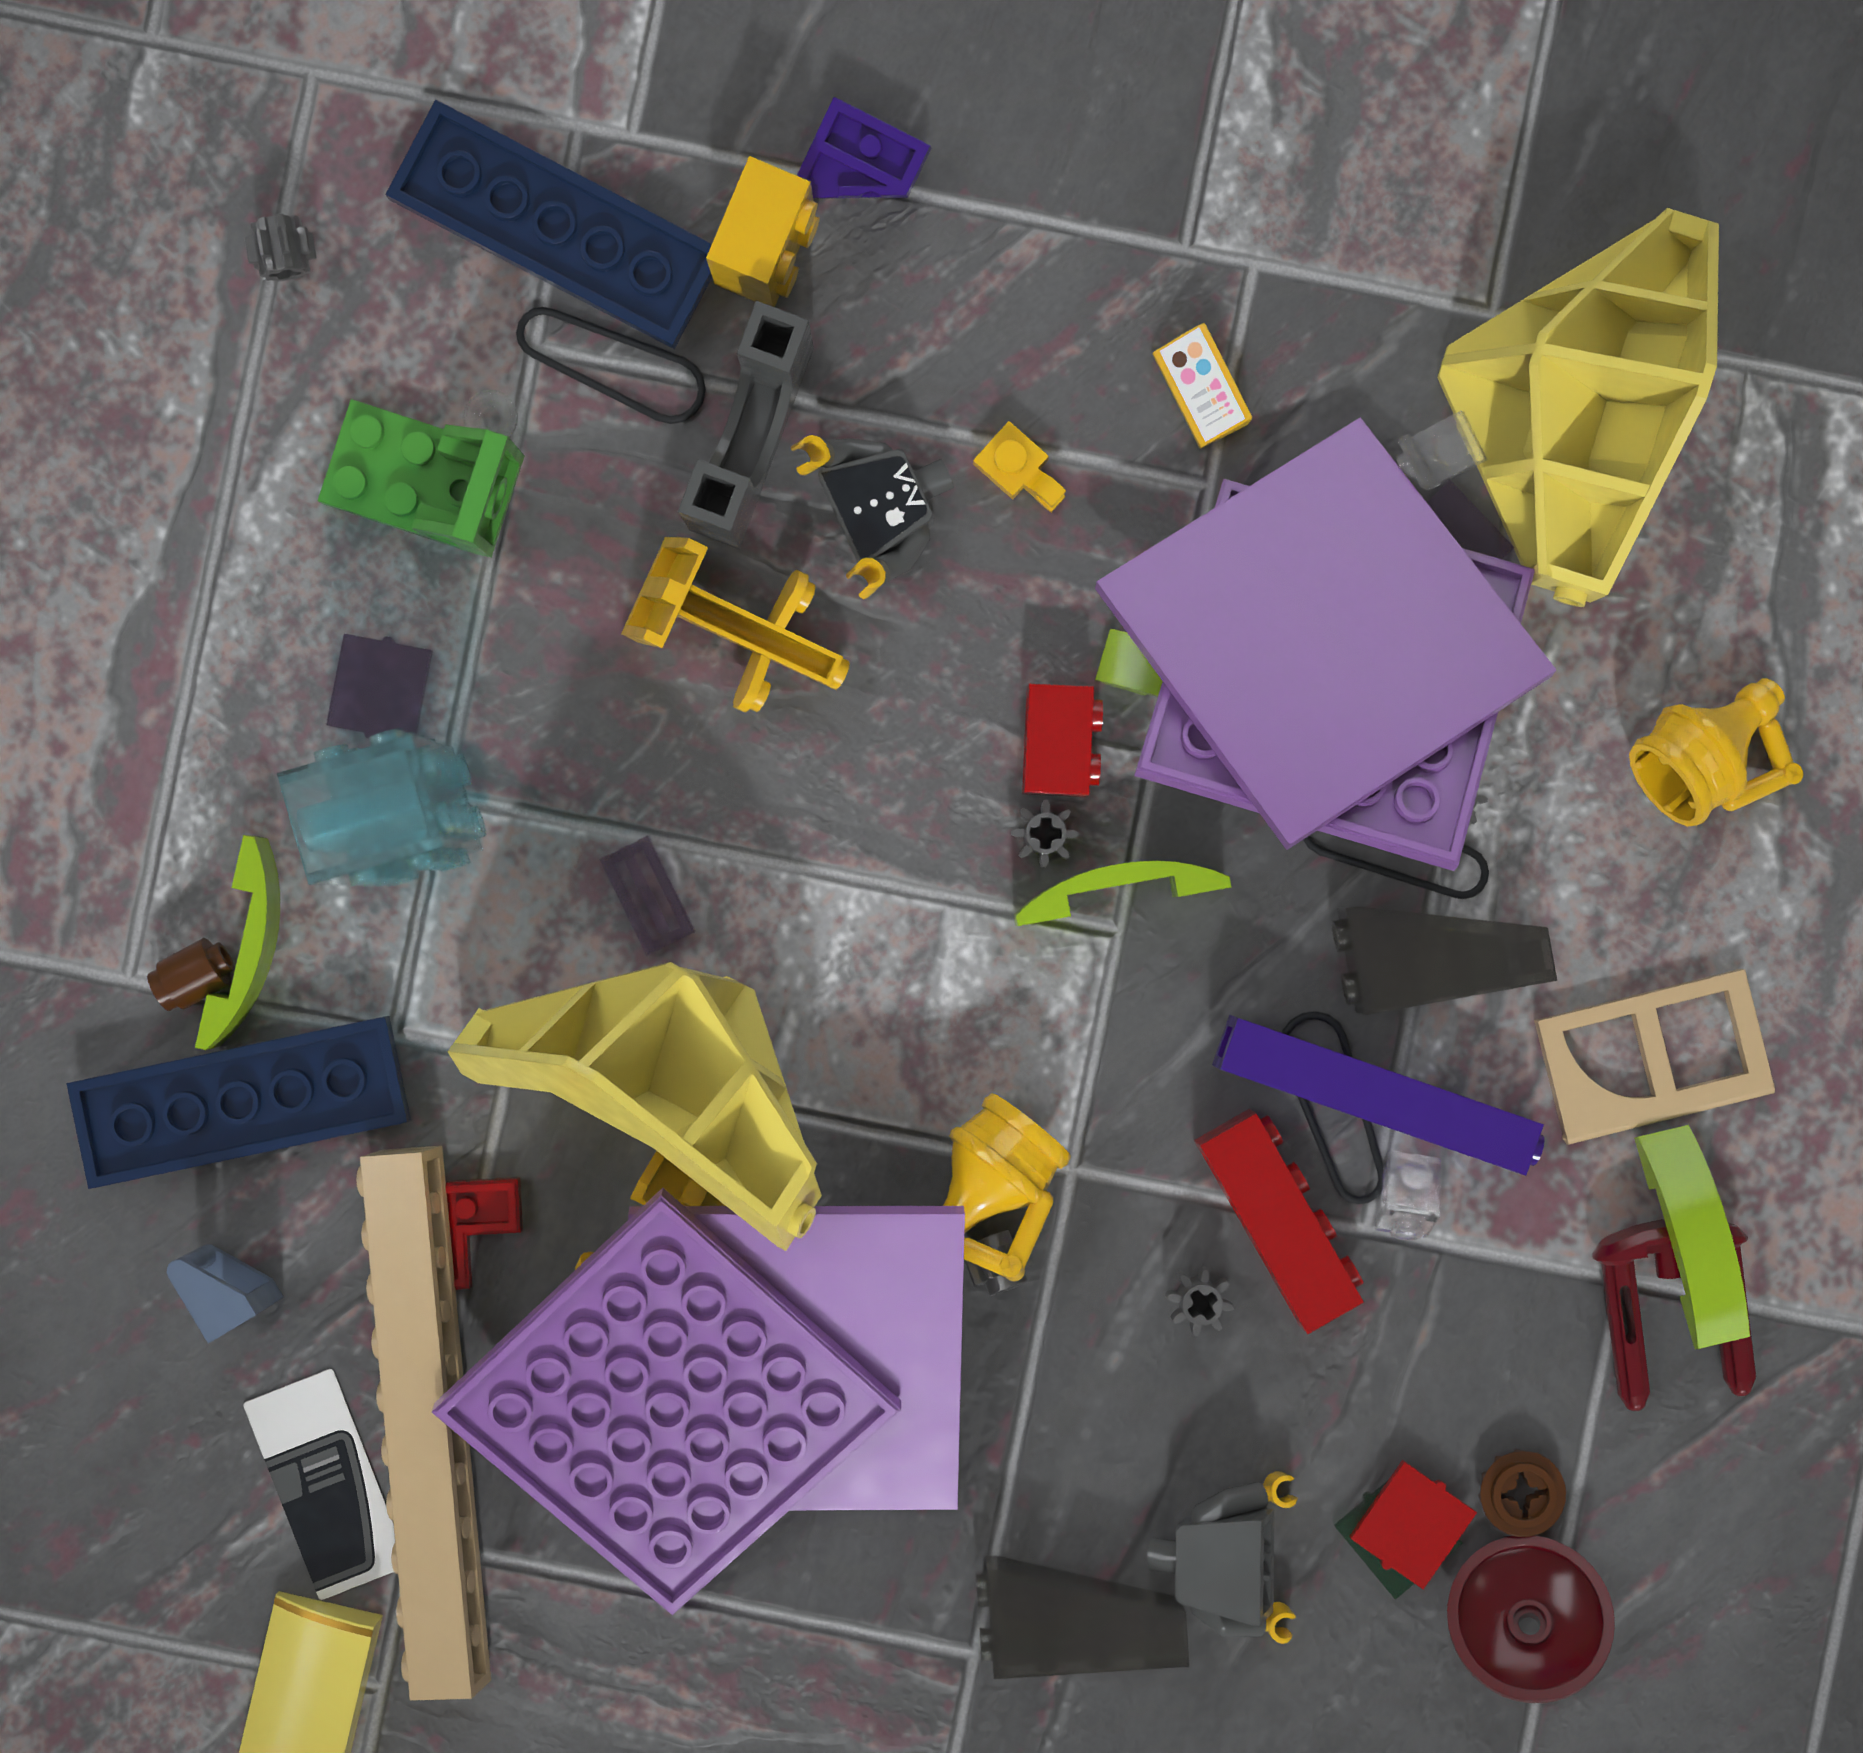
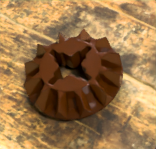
(1540, 1508)

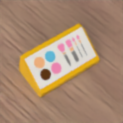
(1202, 386)

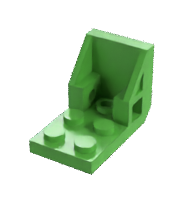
(423, 477)

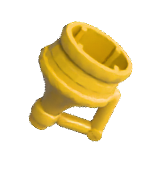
(1701, 755)
(1000, 1167)

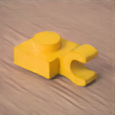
(1015, 464)

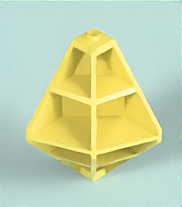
(1592, 398)
(673, 1065)

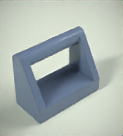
(220, 1289)

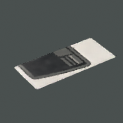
(324, 1483)

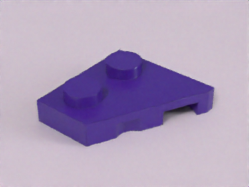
(861, 156)

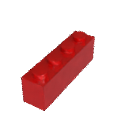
(1280, 1221)

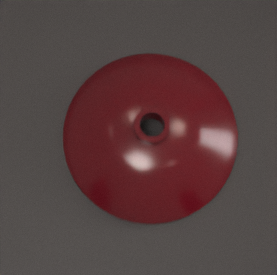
(1536, 1581)

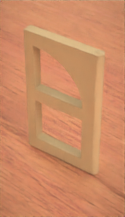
(1593, 1112)

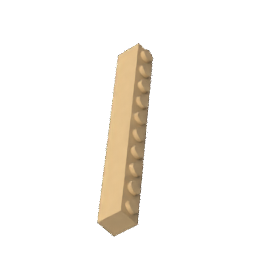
(426, 1460)

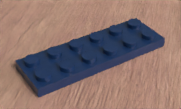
(553, 224)
(238, 1102)

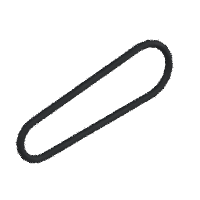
(623, 339)
(1406, 878)
(1315, 1129)

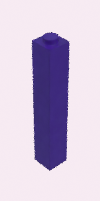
(1379, 1095)

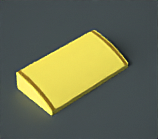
(310, 1677)

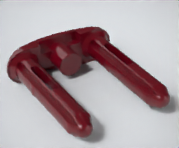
(1617, 1259)

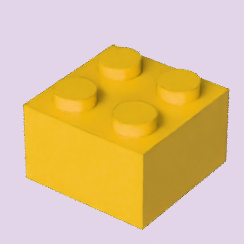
(762, 233)

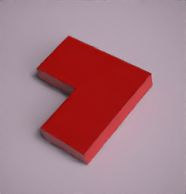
(480, 1209)

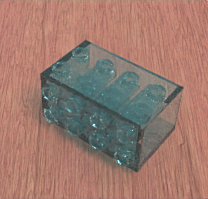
(382, 811)

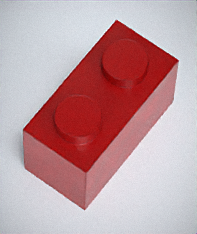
(1060, 740)

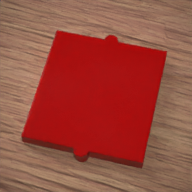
(1412, 1524)

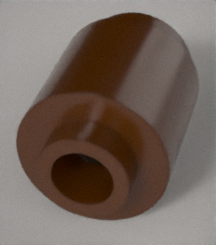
(191, 974)

